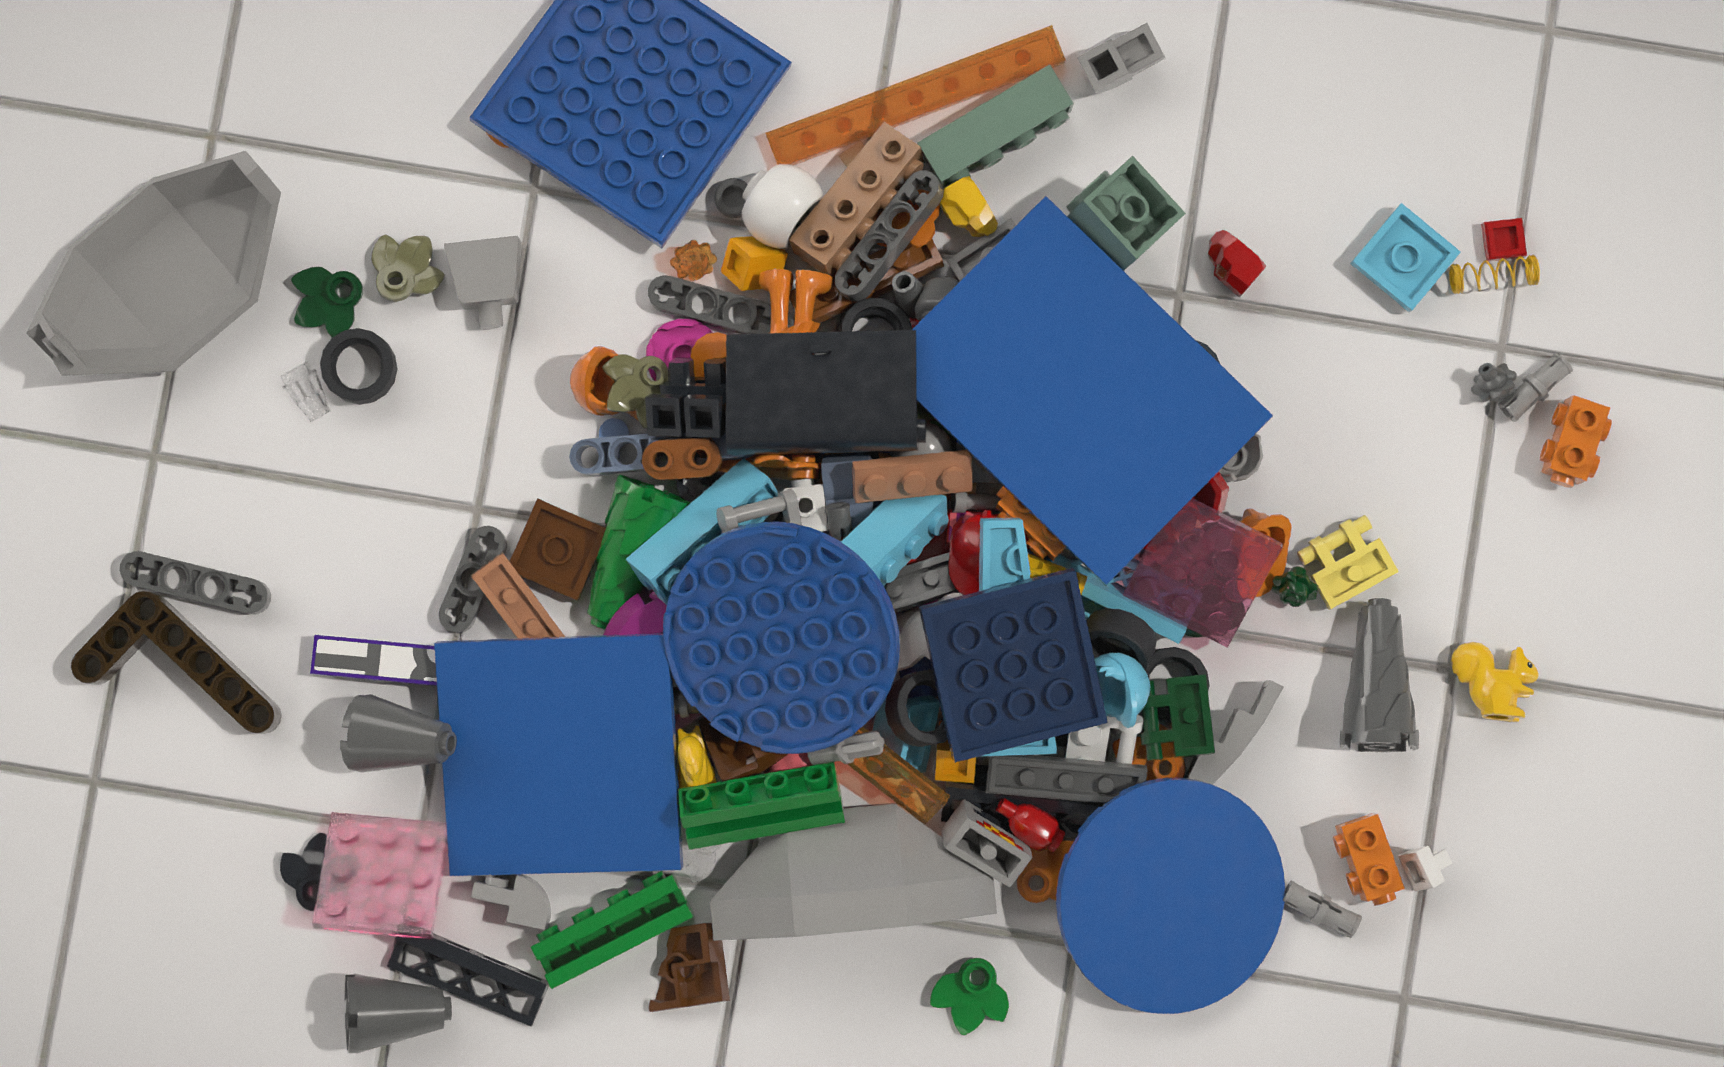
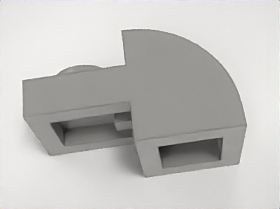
(1121, 59)
(526, 901)

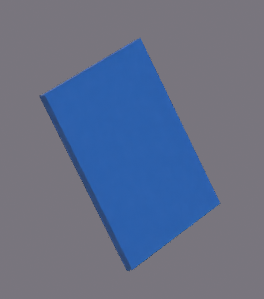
(1079, 391)

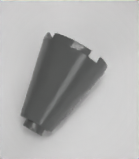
(392, 736)
(390, 1011)

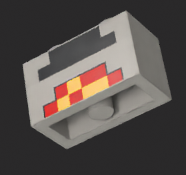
(985, 843)

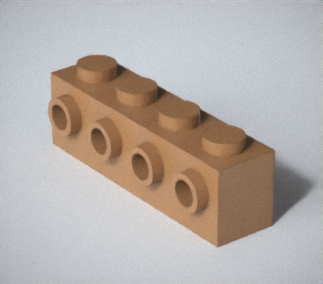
(856, 199)

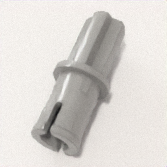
(853, 747)

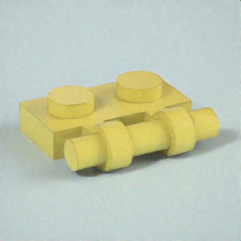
(1352, 573)

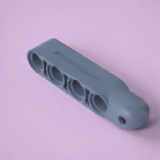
(610, 447)

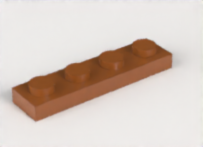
(914, 260)

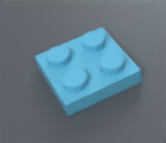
(1405, 257)

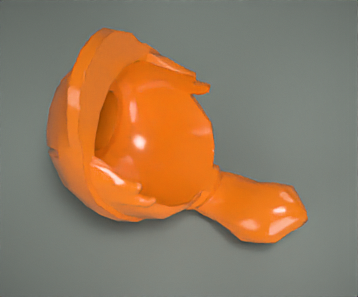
(592, 384)

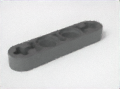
(894, 238)
(722, 304)
(195, 582)

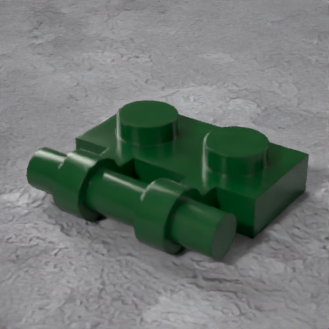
(1189, 719)

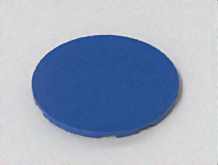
(781, 637)
(1170, 895)

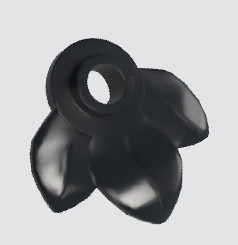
(304, 870)

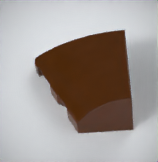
(692, 970)

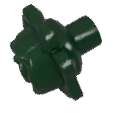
(1295, 587)

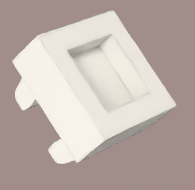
(1424, 867)

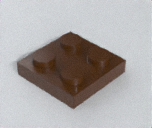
(557, 549)

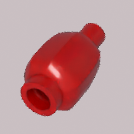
(1032, 825)

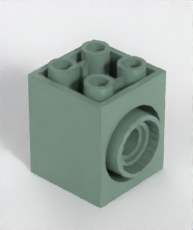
(1124, 212)

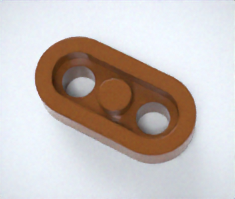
(681, 459)

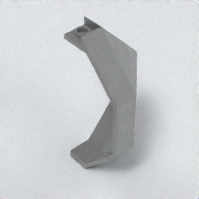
(161, 271)
(849, 878)

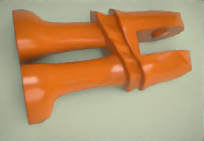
(808, 286)

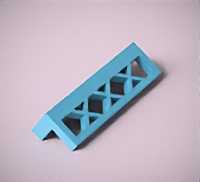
(1111, 597)

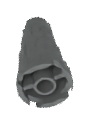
(1378, 698)

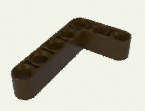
(183, 655)

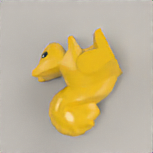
(1494, 689)
(693, 760)

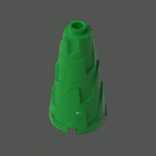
(632, 518)

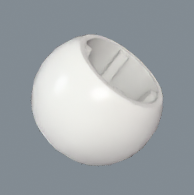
(779, 203)

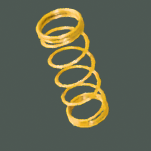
(1457, 281)

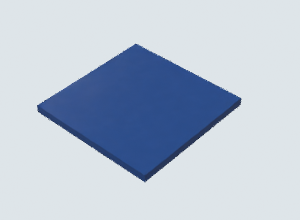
(632, 102)
(560, 755)

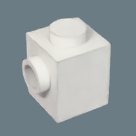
(811, 504)

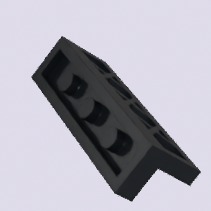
(977, 795)
(481, 965)

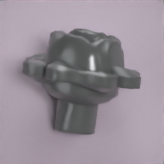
(1493, 382)

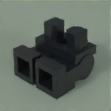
(689, 402)

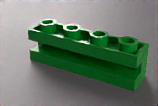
(761, 805)
(612, 930)

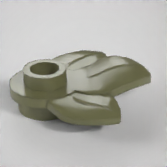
(407, 261)
(633, 384)

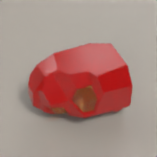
(1234, 262)

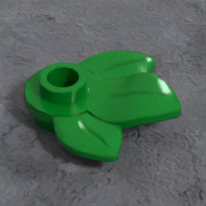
(971, 1001)

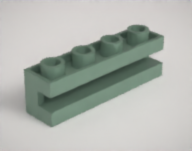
(997, 126)

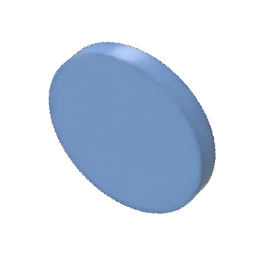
(613, 427)

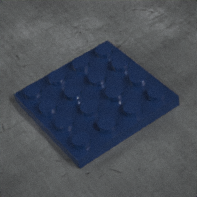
(1013, 664)

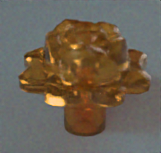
(693, 260)

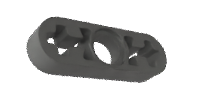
(453, 602)

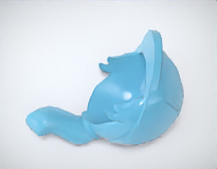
(1122, 686)

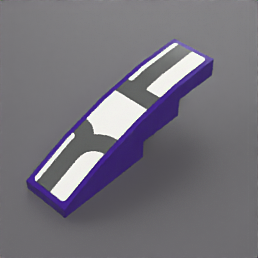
(374, 660)

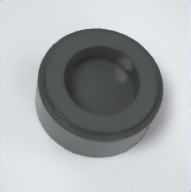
(729, 197)

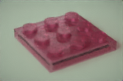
(1203, 571)
(381, 875)

